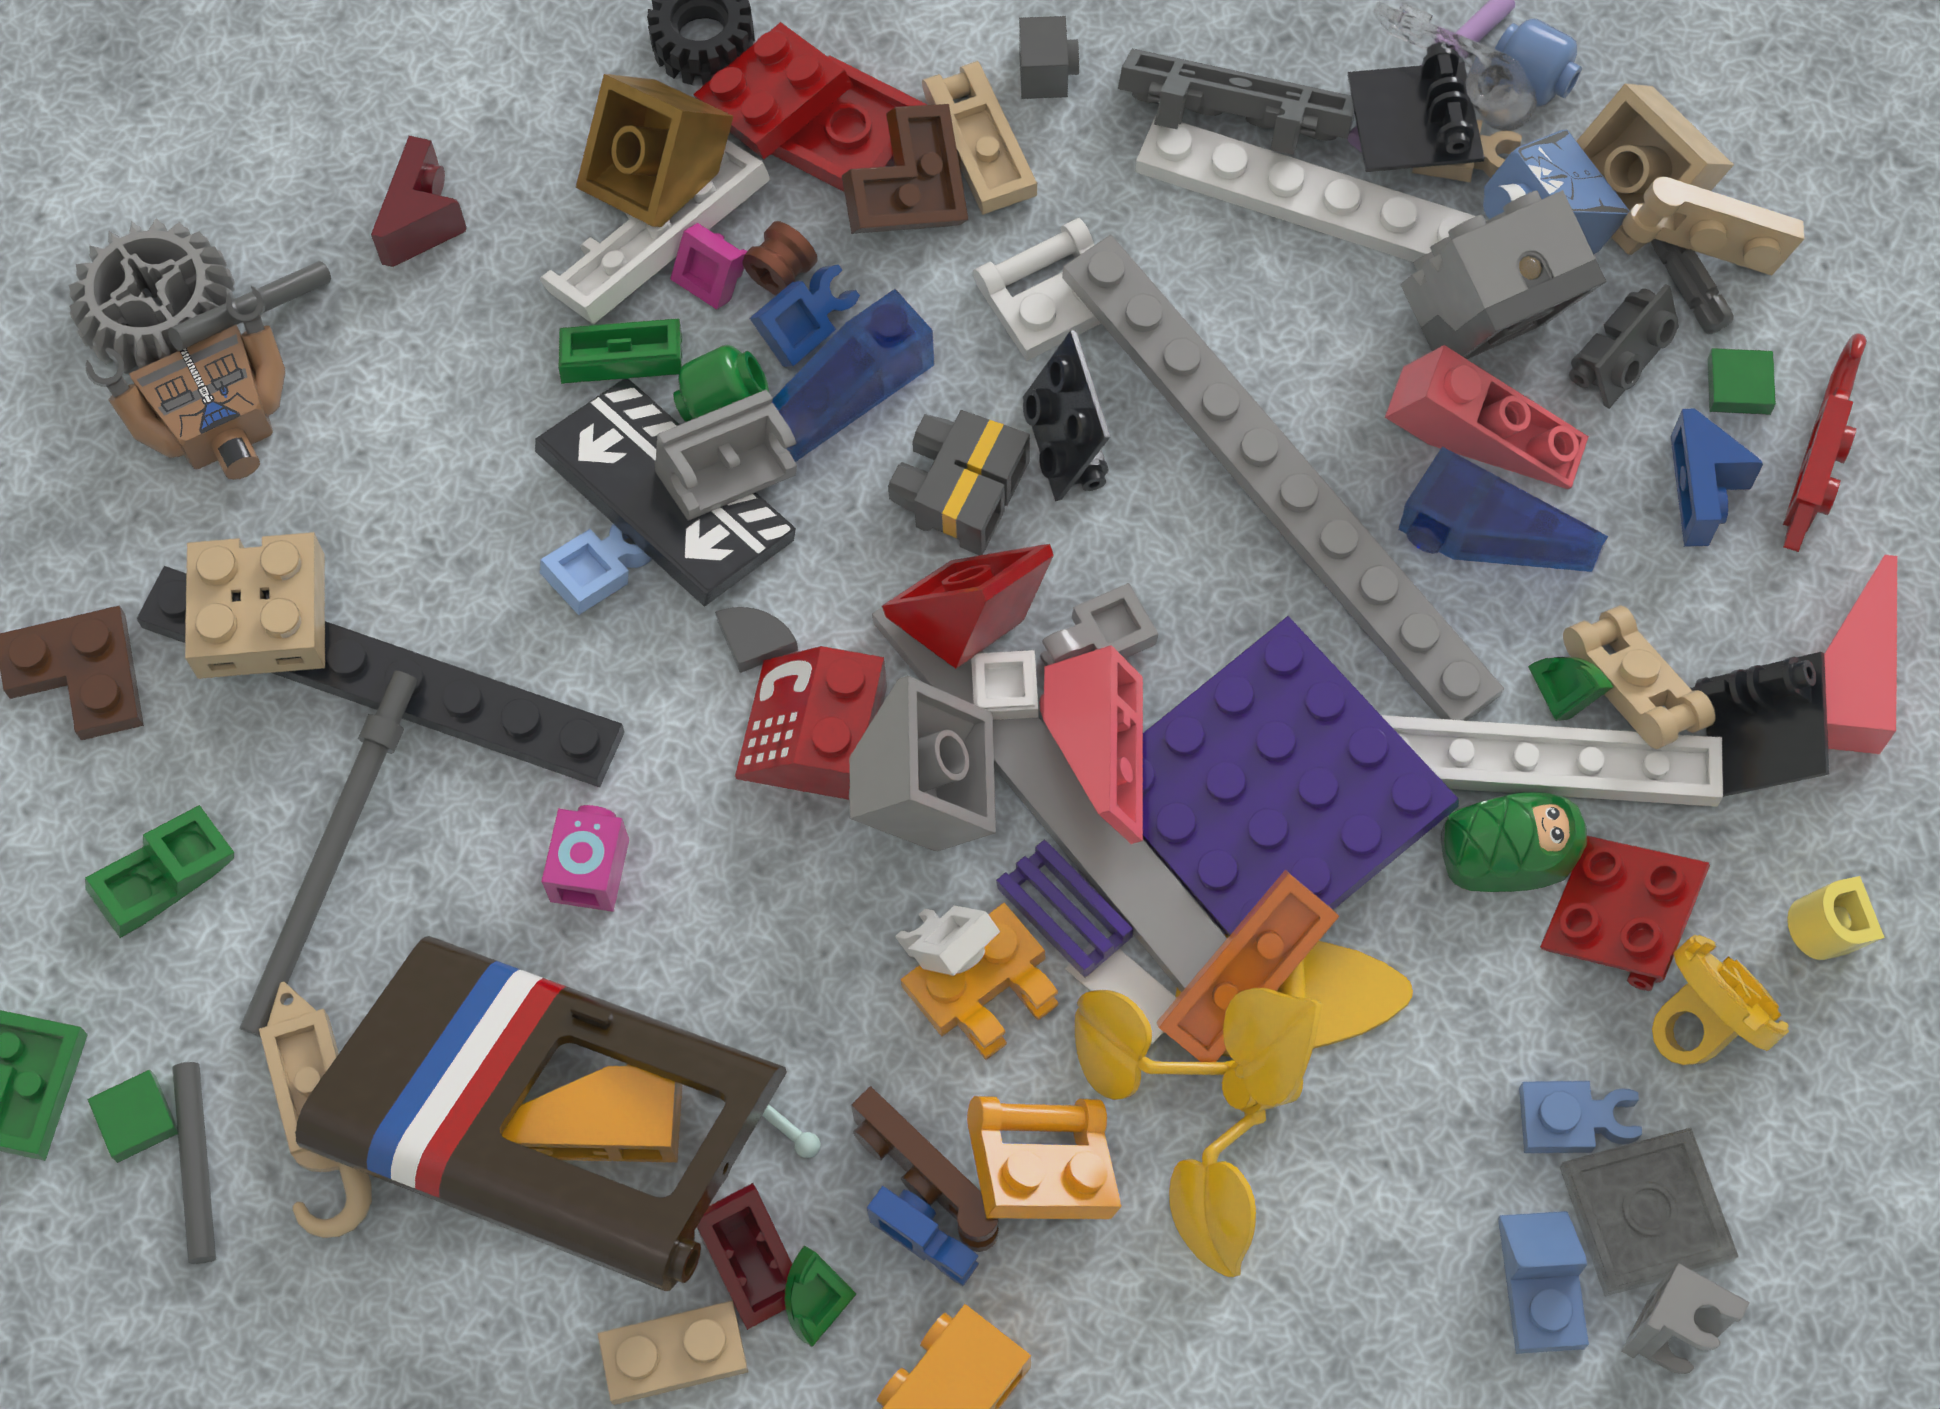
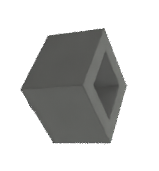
(1046, 57)

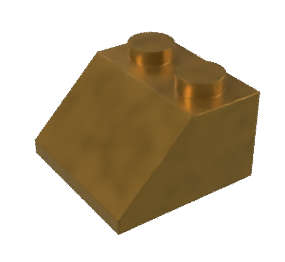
(651, 148)

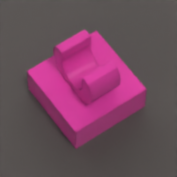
(707, 265)

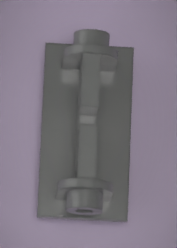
(1642, 328)

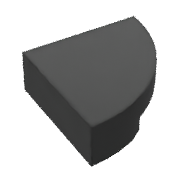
(754, 636)

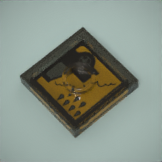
(1648, 1211)

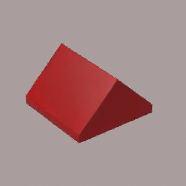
(970, 601)

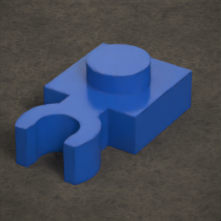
(798, 317)
(910, 1223)

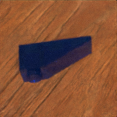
(855, 371)
(1489, 520)

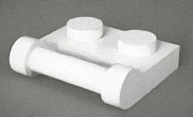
(1048, 311)

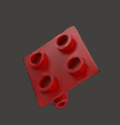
(1626, 909)

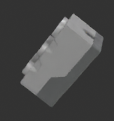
(1502, 275)

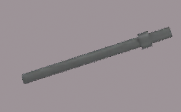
(379, 736)

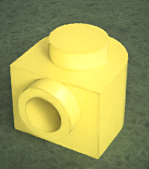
(1822, 921)

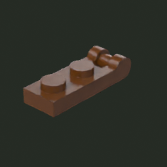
(928, 1172)

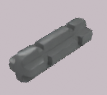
(1695, 286)

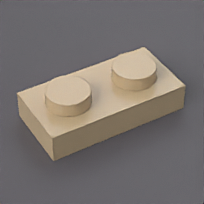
(672, 1352)

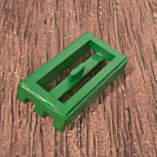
(620, 351)

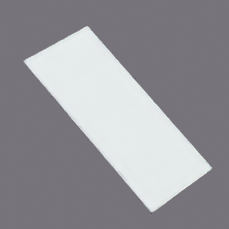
(1126, 977)

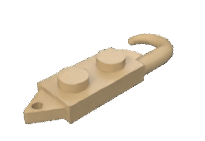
(298, 1054)

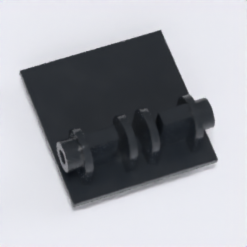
(1416, 114)
(1067, 421)
(1770, 722)

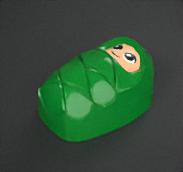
(1513, 842)

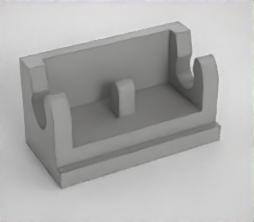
(725, 455)
(1684, 1308)

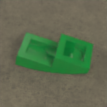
(166, 869)

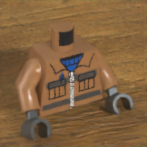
(206, 397)

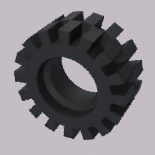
(703, 56)

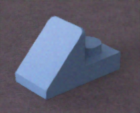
(1543, 1281)

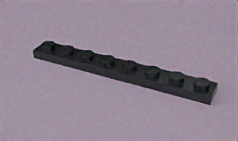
(444, 696)

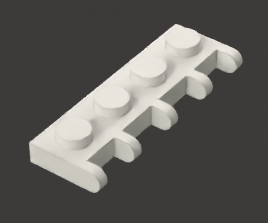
(640, 251)

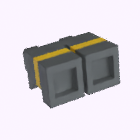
(969, 481)

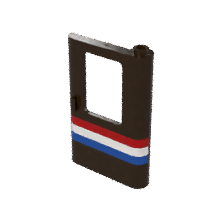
(450, 1062)

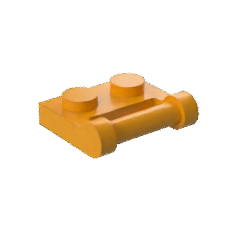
(1040, 1178)

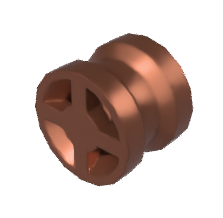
(779, 257)

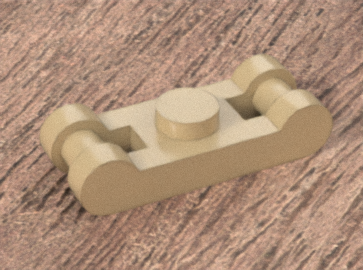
(1639, 678)

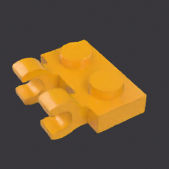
(959, 999)

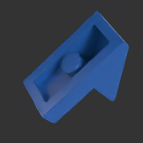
(1705, 467)

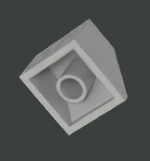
(925, 768)

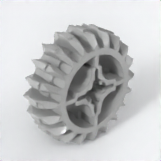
(111, 298)

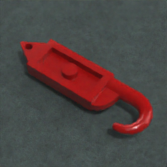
(1828, 443)

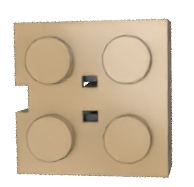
(255, 606)

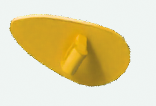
(1353, 991)

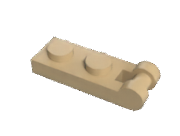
(983, 139)
(1714, 225)

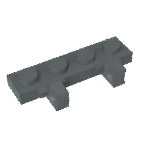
(1213, 90)

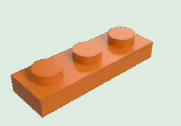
(1255, 955)

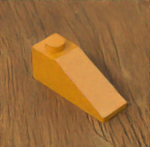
(604, 1117)

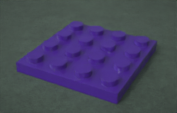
(1279, 774)

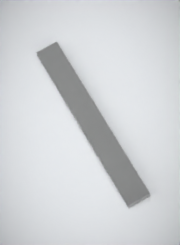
(1123, 873)

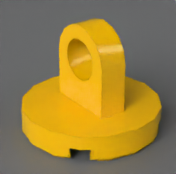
(1724, 1000)

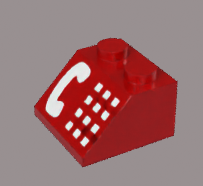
(810, 719)

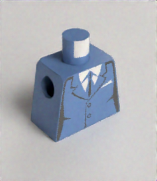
(1554, 166)

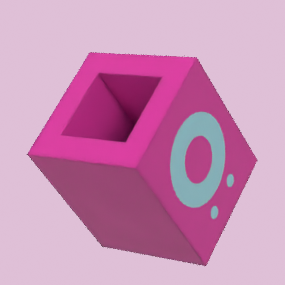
(586, 858)

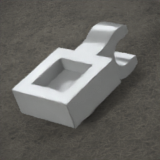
(1103, 621)

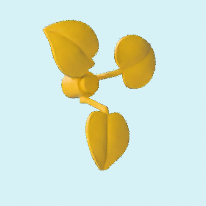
(1270, 1051)

